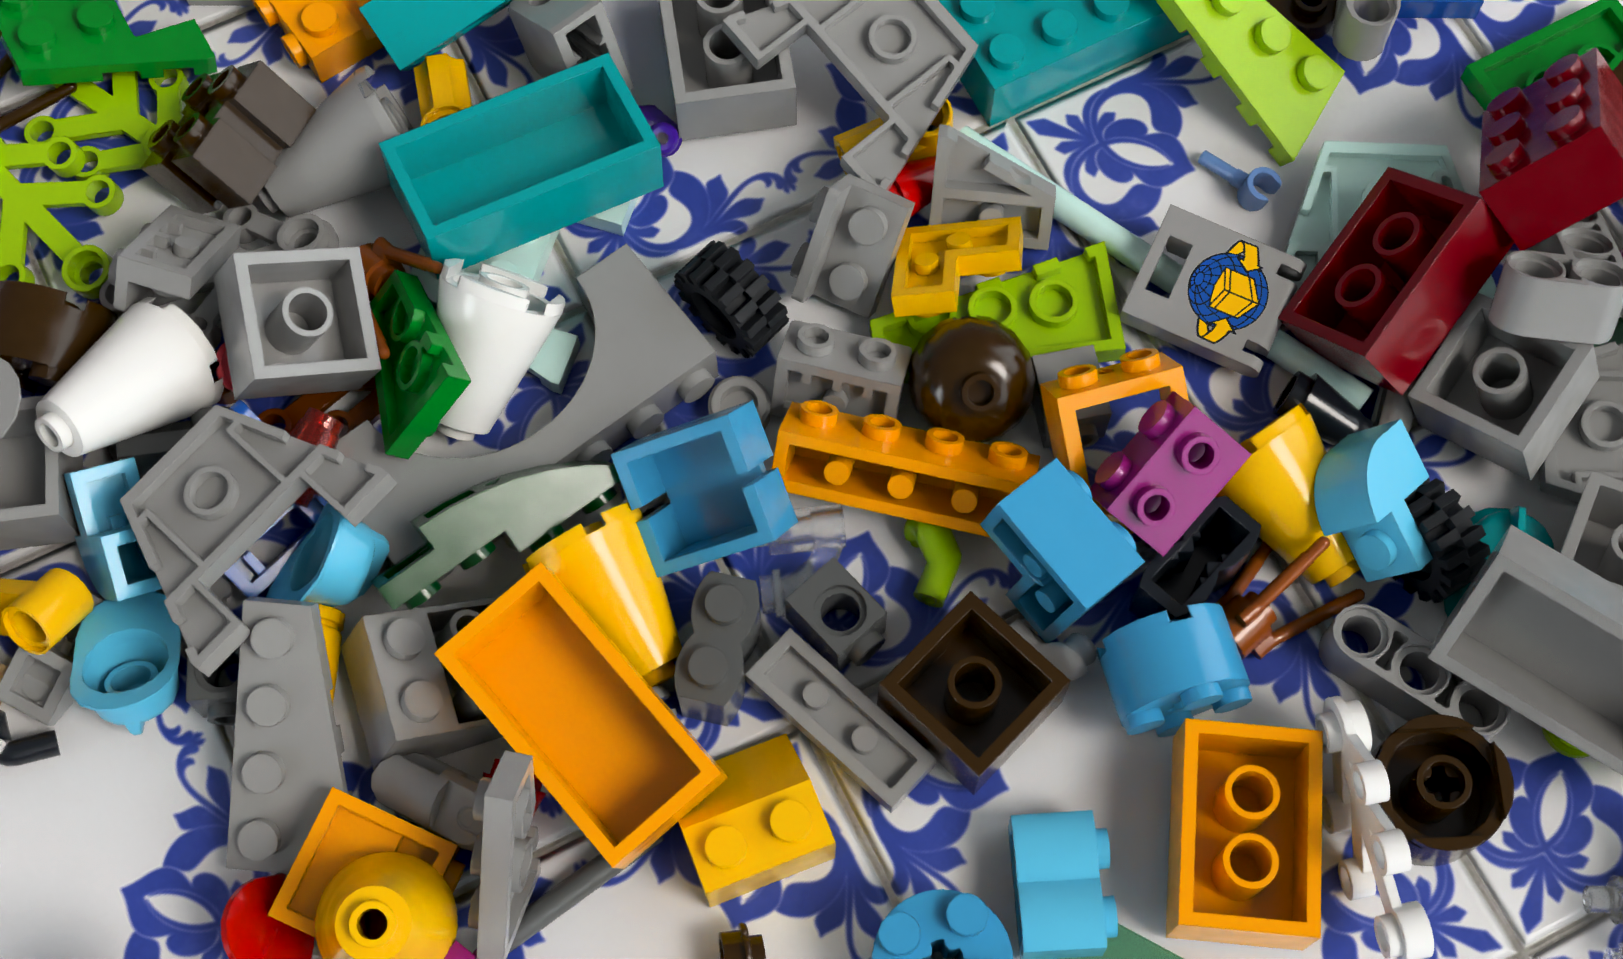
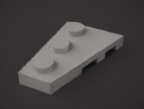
(503, 854)

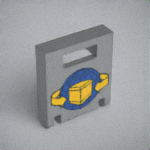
(1222, 296)

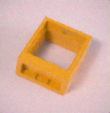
(1088, 386)

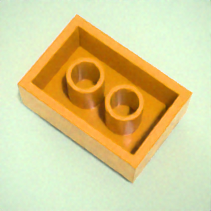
(1245, 835)

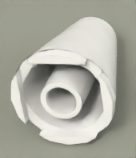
(497, 331)
(130, 381)

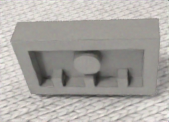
(851, 245)
(172, 256)
(839, 368)

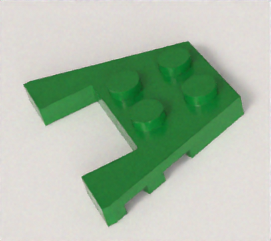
(91, 37)

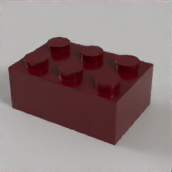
(1554, 149)
(1397, 278)

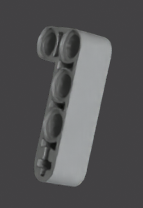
(1563, 286)

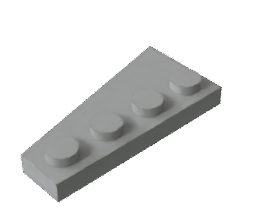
(283, 735)

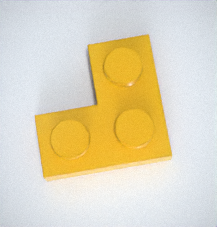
(937, 255)

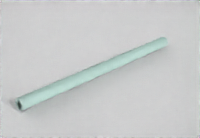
(1132, 251)

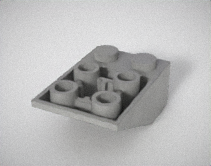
(405, 691)

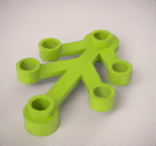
(114, 117)
(27, 203)

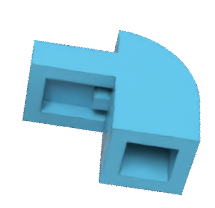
(1363, 495)
(106, 536)

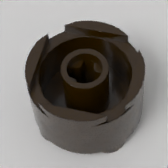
(45, 333)
(1462, 767)

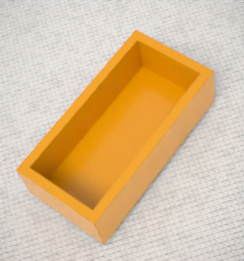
(583, 714)

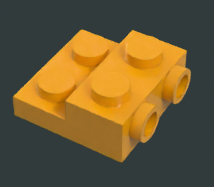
(322, 32)
(339, 836)

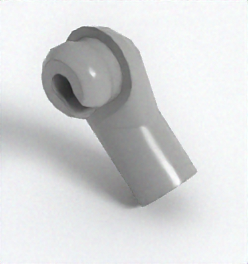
(1069, 656)

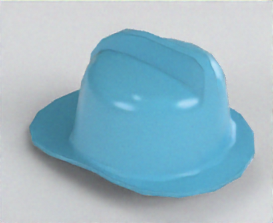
(332, 562)
(127, 661)

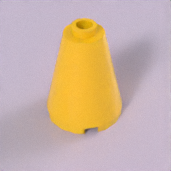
(1279, 494)
(618, 588)
(408, 892)

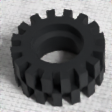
(731, 298)
(1450, 539)

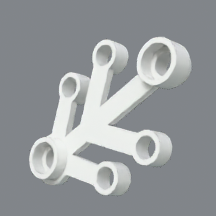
(1377, 845)

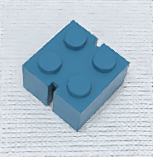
(714, 486)

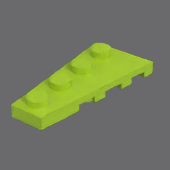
(1265, 62)
(1046, 308)

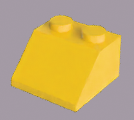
(757, 823)

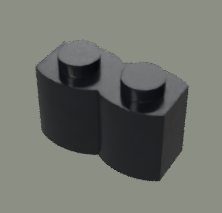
(1197, 564)

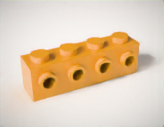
(895, 467)

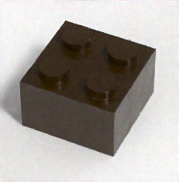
(972, 692)

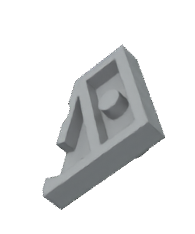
(984, 185)

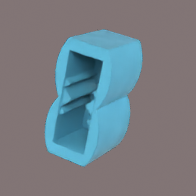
(1059, 885)

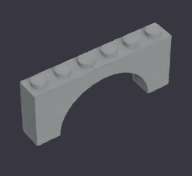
(639, 370)

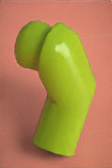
(941, 559)

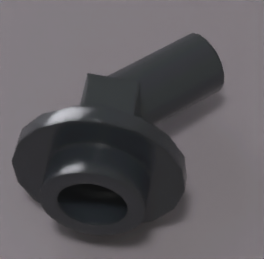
(27, 748)

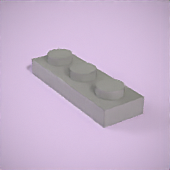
(840, 720)

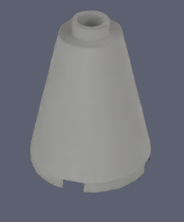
(337, 149)

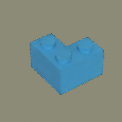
(1061, 548)

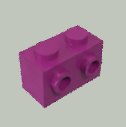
(1167, 472)

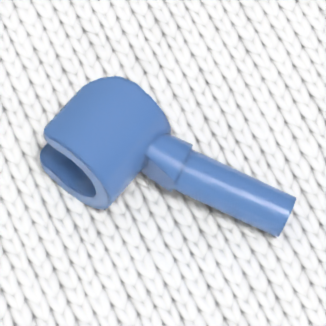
(1247, 195)

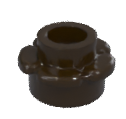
(739, 945)

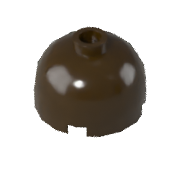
(971, 377)

